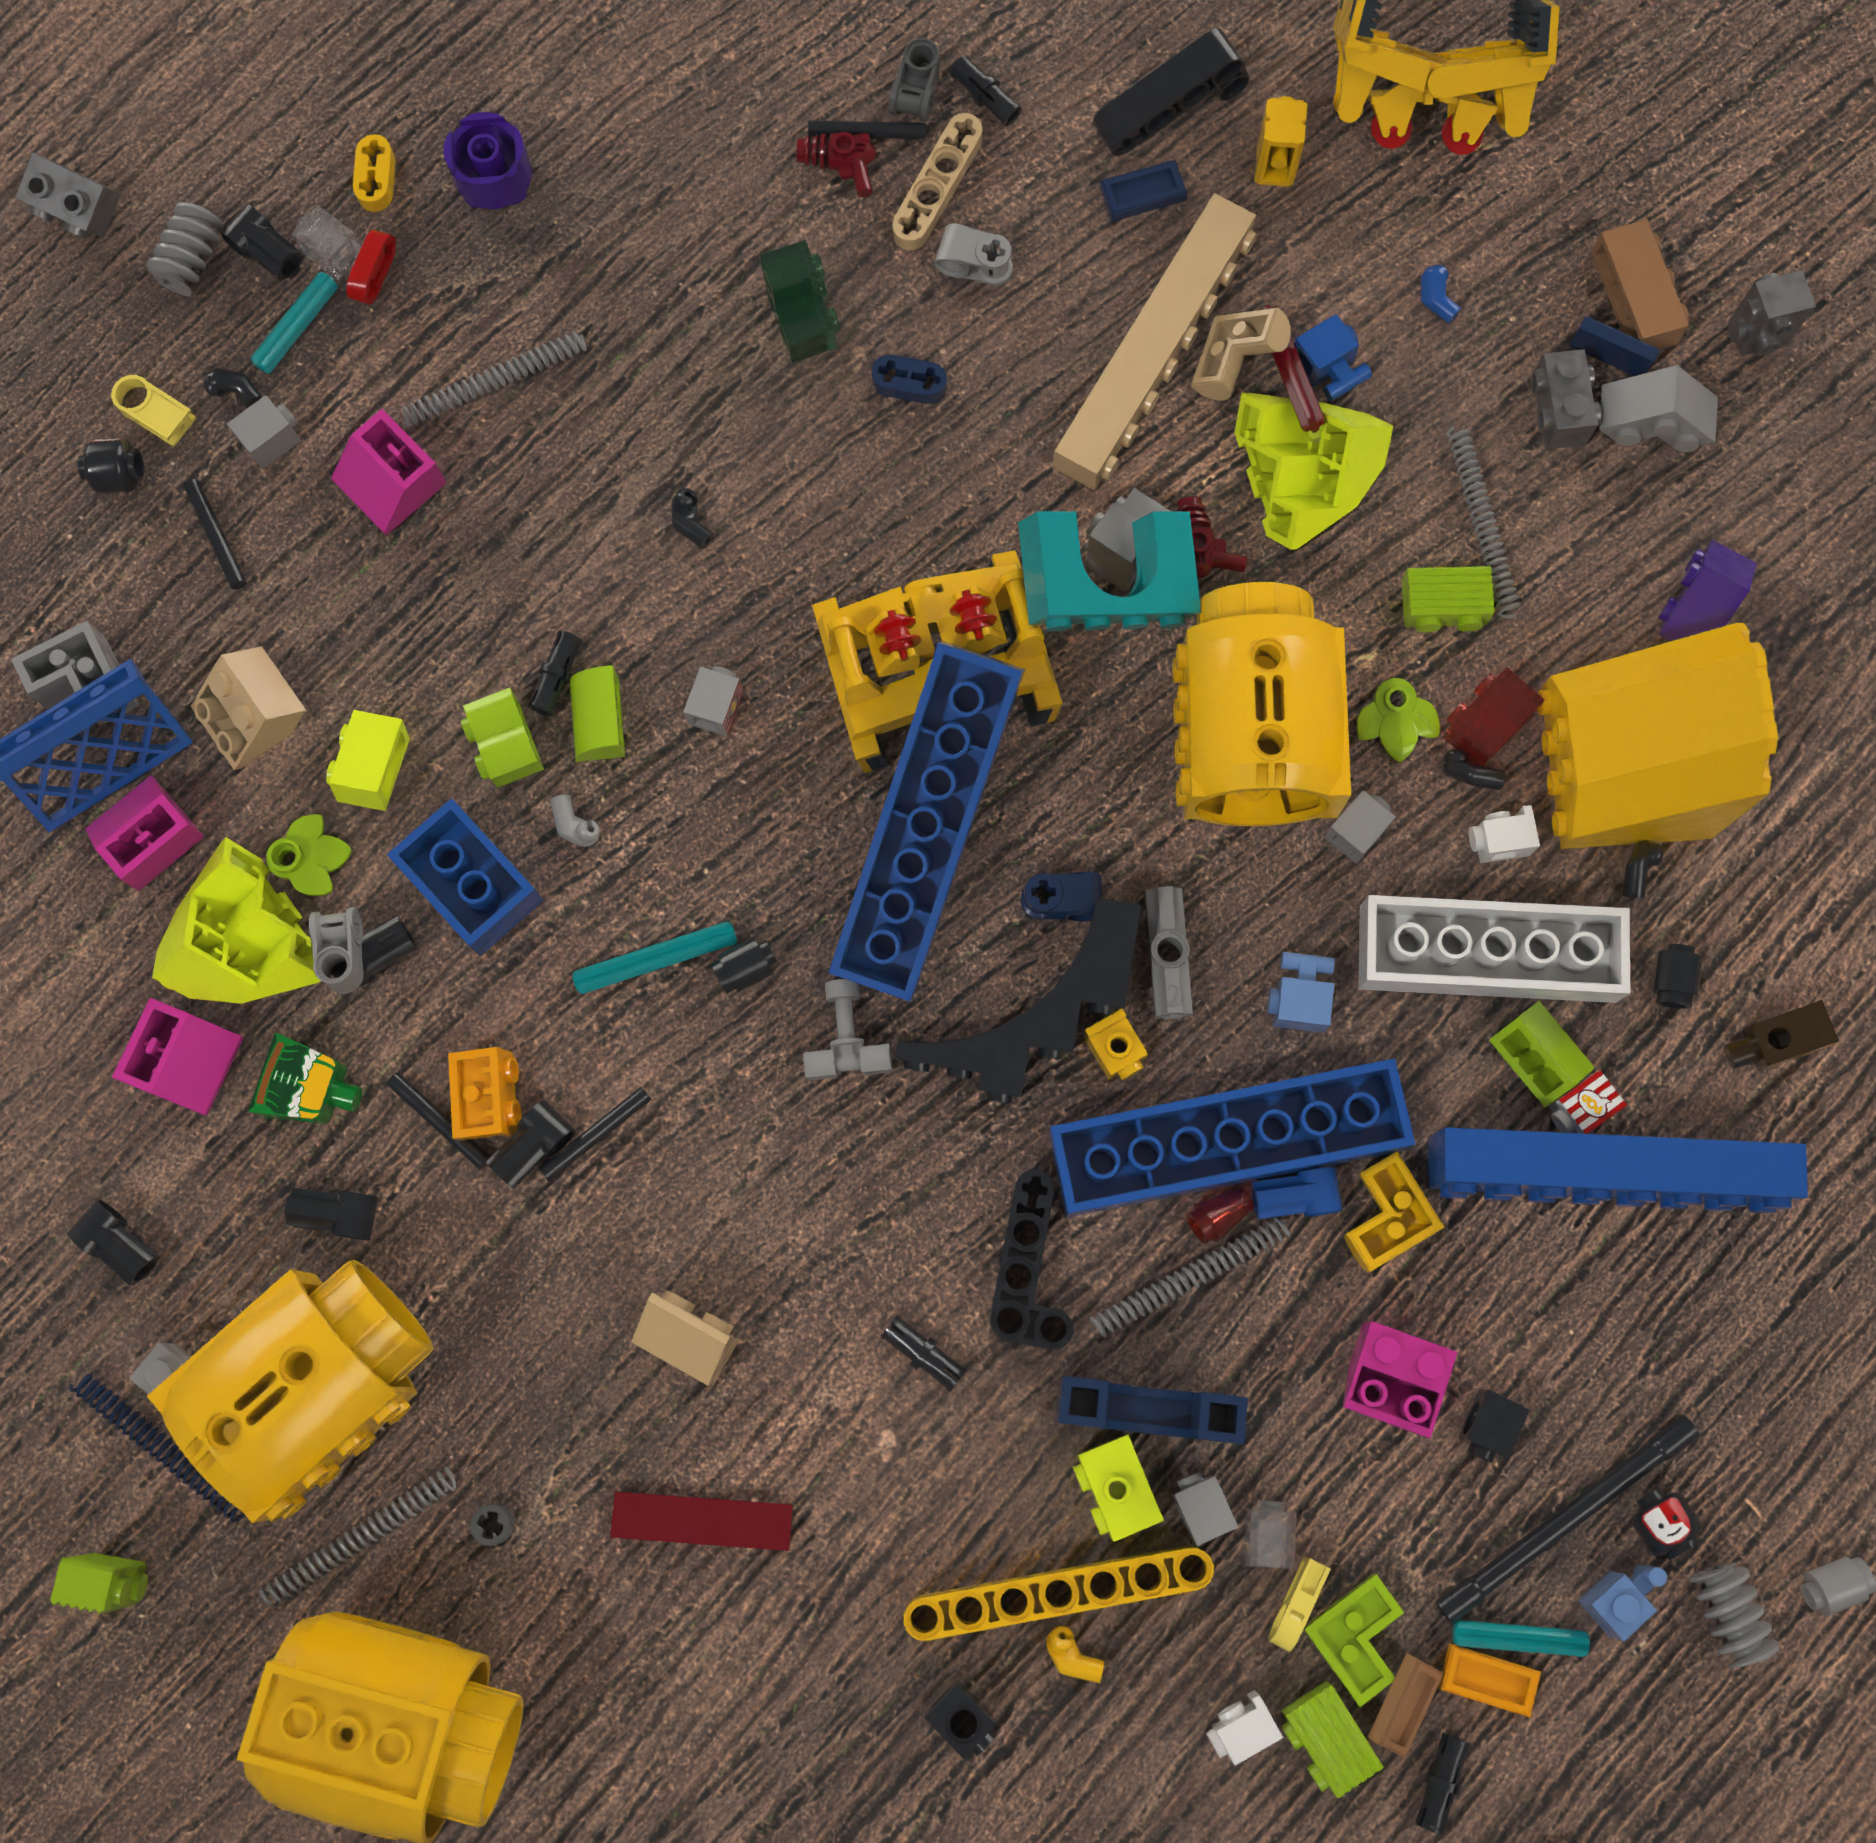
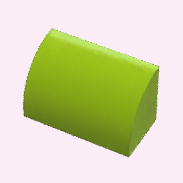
(597, 714)
(1542, 1054)

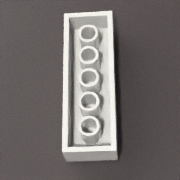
(1494, 948)

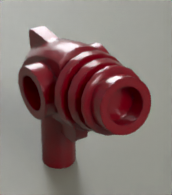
(844, 154)
(1208, 550)

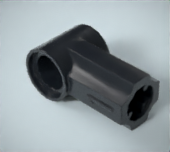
(255, 237)
(382, 948)
(539, 1135)
(341, 1214)
(105, 1235)

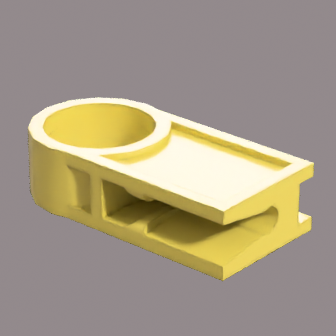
(157, 413)
(1298, 1604)

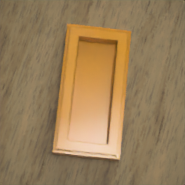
(1489, 1680)

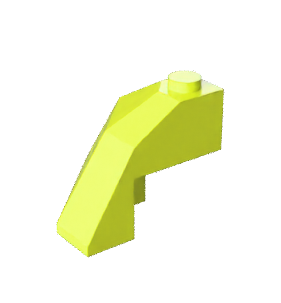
(1308, 476)
(234, 935)

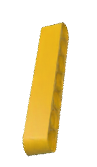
(1080, 1600)

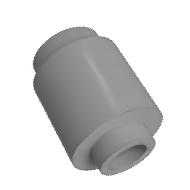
(1838, 1585)

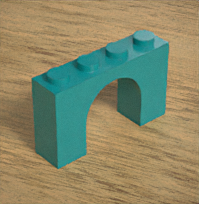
(1064, 594)

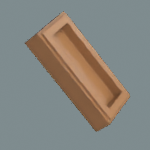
(1405, 1705)

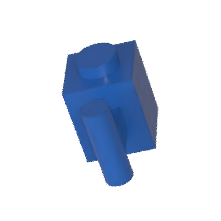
(1328, 353)

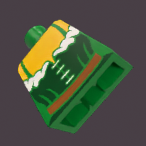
(301, 1085)

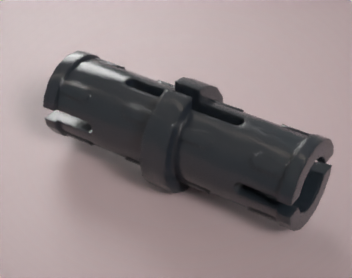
(986, 90)
(555, 673)
(923, 1353)
(1442, 1783)

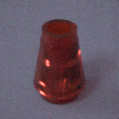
(1218, 1215)

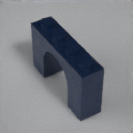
(1151, 1410)

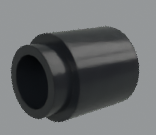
(744, 965)
(1677, 976)

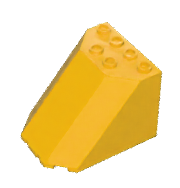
(1660, 741)

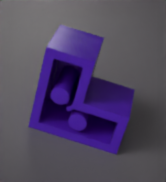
(1713, 591)

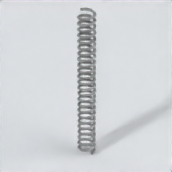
(493, 380)
(1477, 477)
(1167, 1285)
(355, 1548)

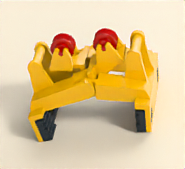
(1450, 76)
(899, 632)

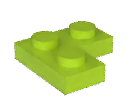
(1344, 1634)

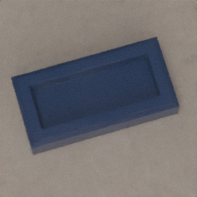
(1143, 190)
(1614, 347)

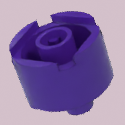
(488, 161)

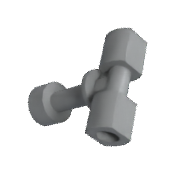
(846, 1052)

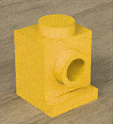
(1103, 1033)

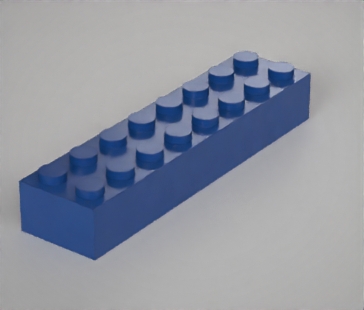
(926, 820)
(1231, 1138)
(1618, 1168)

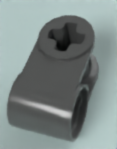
(914, 85)

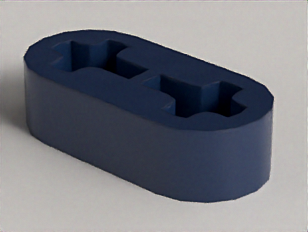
(909, 379)

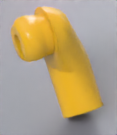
(1068, 1657)

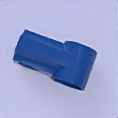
(1308, 1193)

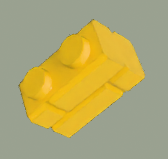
(1280, 141)

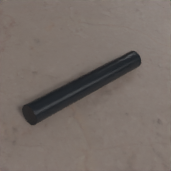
(884, 130)
(215, 534)
(436, 1119)
(594, 1134)

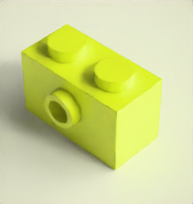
(368, 760)
(1118, 1488)

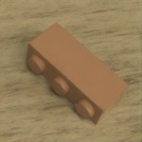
(1640, 285)

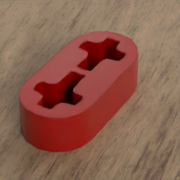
(371, 267)

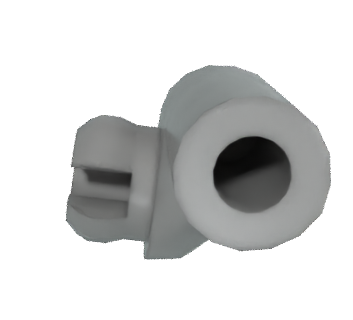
(571, 827)

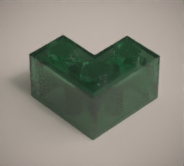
(796, 297)

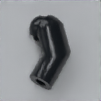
(223, 379)
(685, 518)
(1475, 775)
(1637, 868)

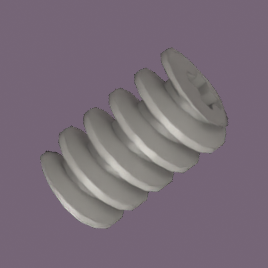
(181, 247)
(1736, 1614)

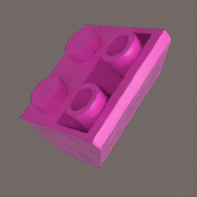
(386, 472)
(143, 834)
(178, 1057)
(1398, 1378)

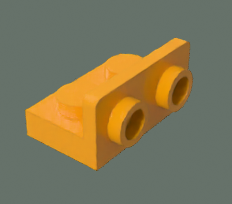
(483, 1093)

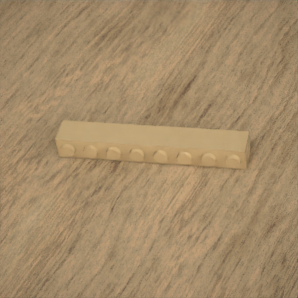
(1154, 342)

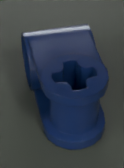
(1070, 896)

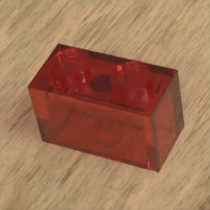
(1493, 717)

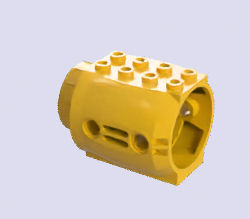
(1261, 710)
(294, 1388)
(379, 1729)

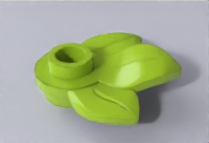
(1398, 725)
(314, 856)

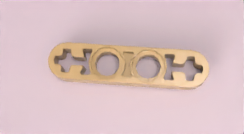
(942, 183)

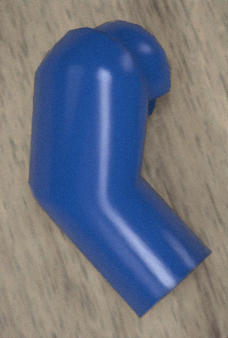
(1434, 293)

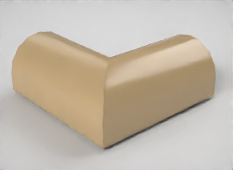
(1233, 339)

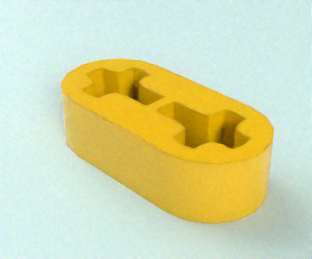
(382, 173)

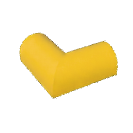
(1404, 1215)

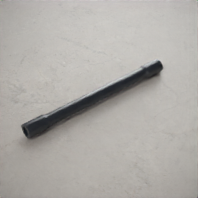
(1474, 1589)

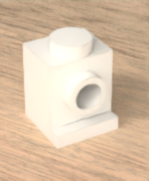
(1505, 836)
(1244, 1730)

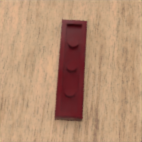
(702, 1520)

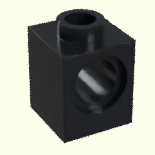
(1493, 1426)
(952, 1700)

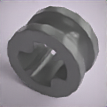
(479, 1530)

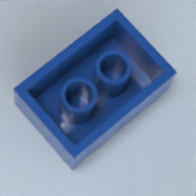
(465, 877)

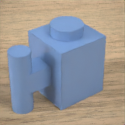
(1301, 1000)
(1620, 1602)

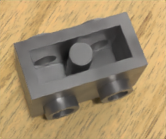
(68, 196)
(1771, 313)
(1565, 399)

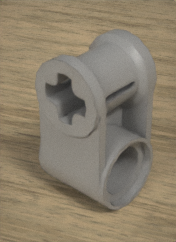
(972, 254)
(337, 940)

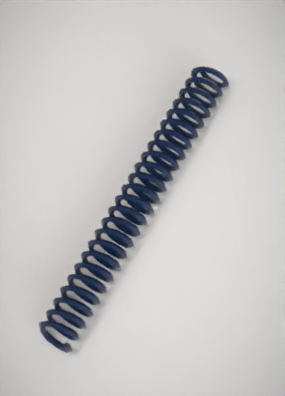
(150, 1436)

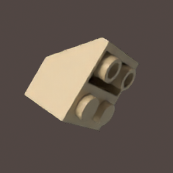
(246, 706)
(684, 1339)

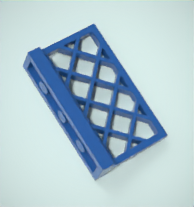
(77, 715)

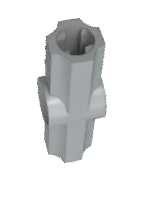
(1169, 979)

